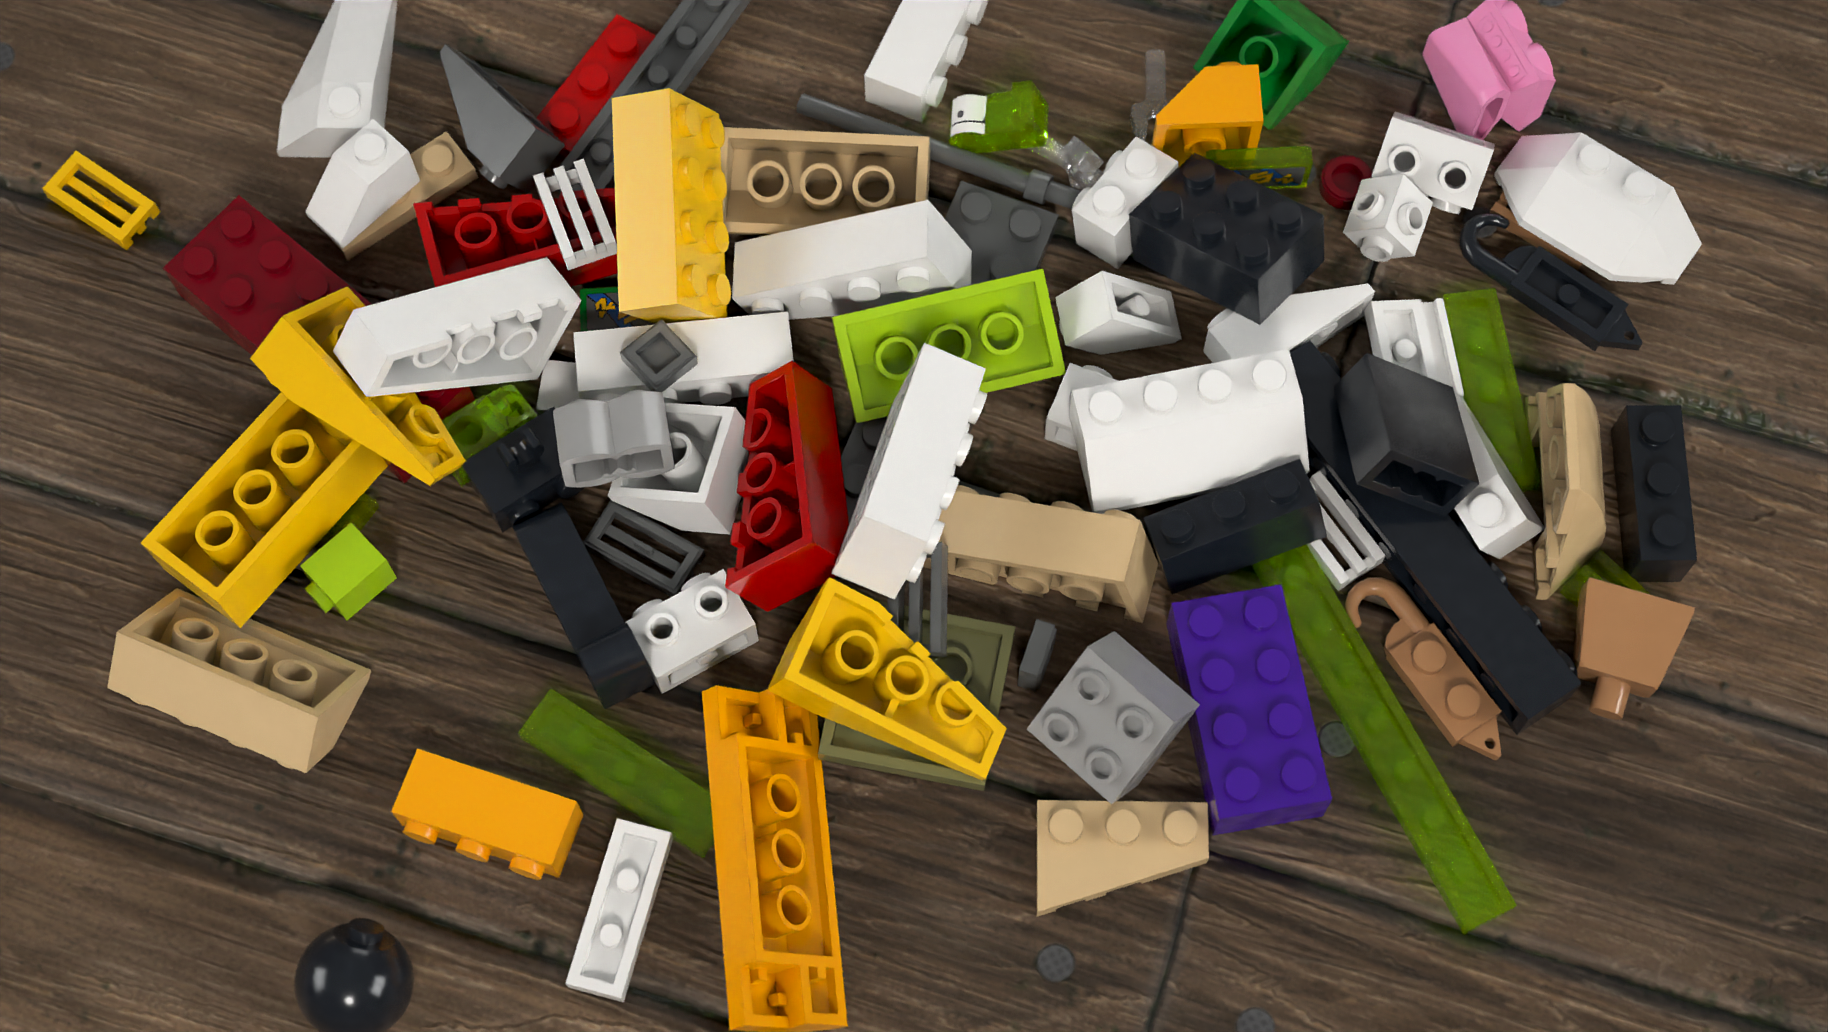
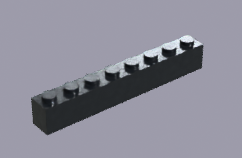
(1440, 568)

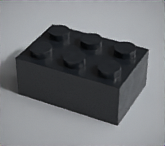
(1227, 237)

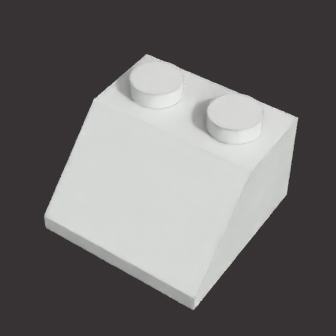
(703, 485)

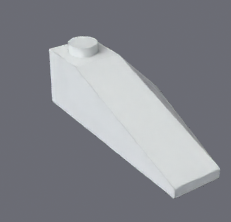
(340, 80)

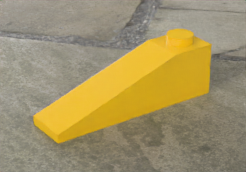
(302, 365)
(873, 678)

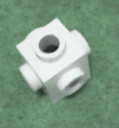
(1388, 217)

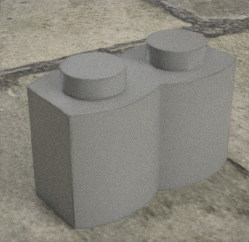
(613, 439)

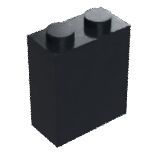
(1405, 435)

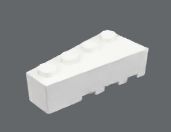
(851, 263)
(460, 333)

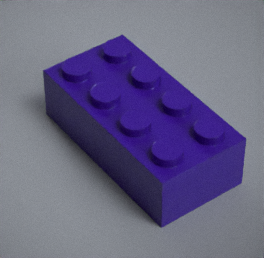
(1254, 714)

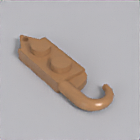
(1432, 670)

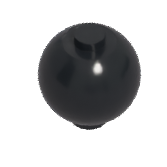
(354, 979)

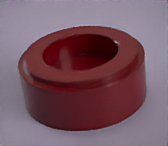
(1342, 179)

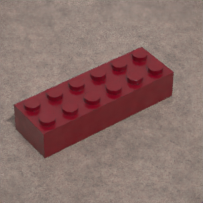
(252, 273)

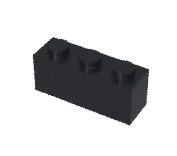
(1653, 493)
(1236, 526)

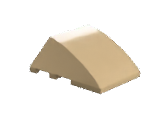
(1572, 483)

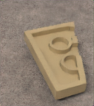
(1108, 846)

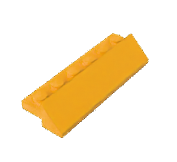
(773, 864)

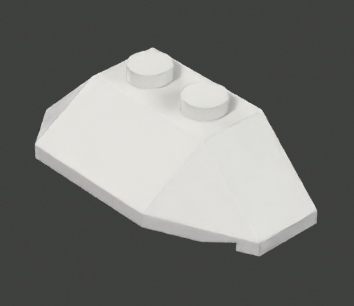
(1598, 208)

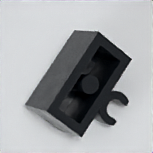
(519, 472)

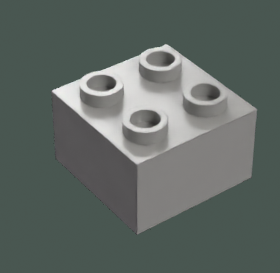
(1112, 716)

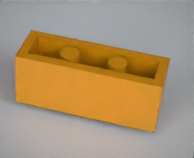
(487, 815)

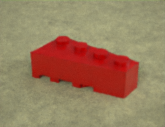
(496, 236)
(790, 490)

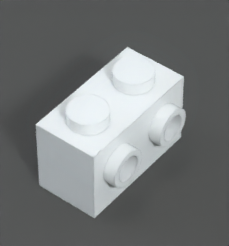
(1436, 160)
(1104, 209)
(692, 629)

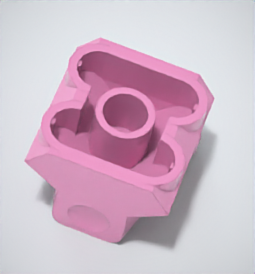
(1489, 69)

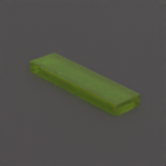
(1491, 380)
(622, 770)

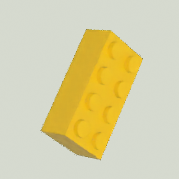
(669, 208)
(262, 508)

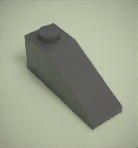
(497, 125)

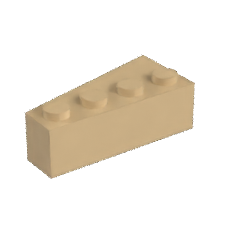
(1050, 548)

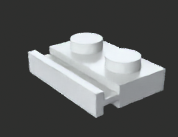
(1415, 338)

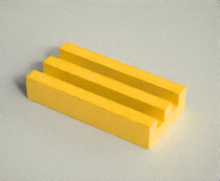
(132, 223)

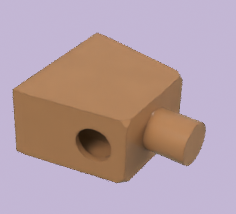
(1625, 643)

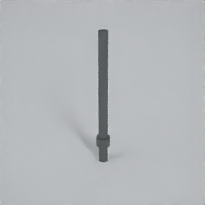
(1037, 185)

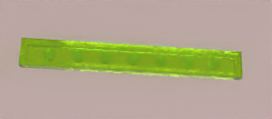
(1387, 742)

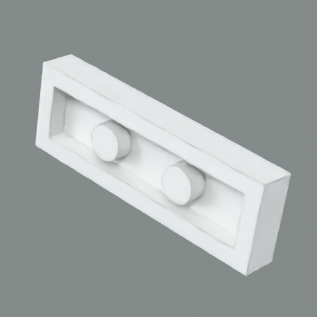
(619, 910)

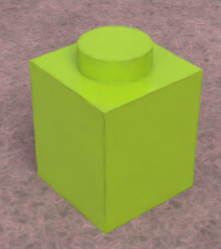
(347, 573)

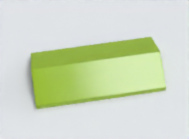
(991, 323)

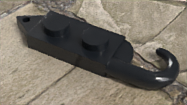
(1552, 289)

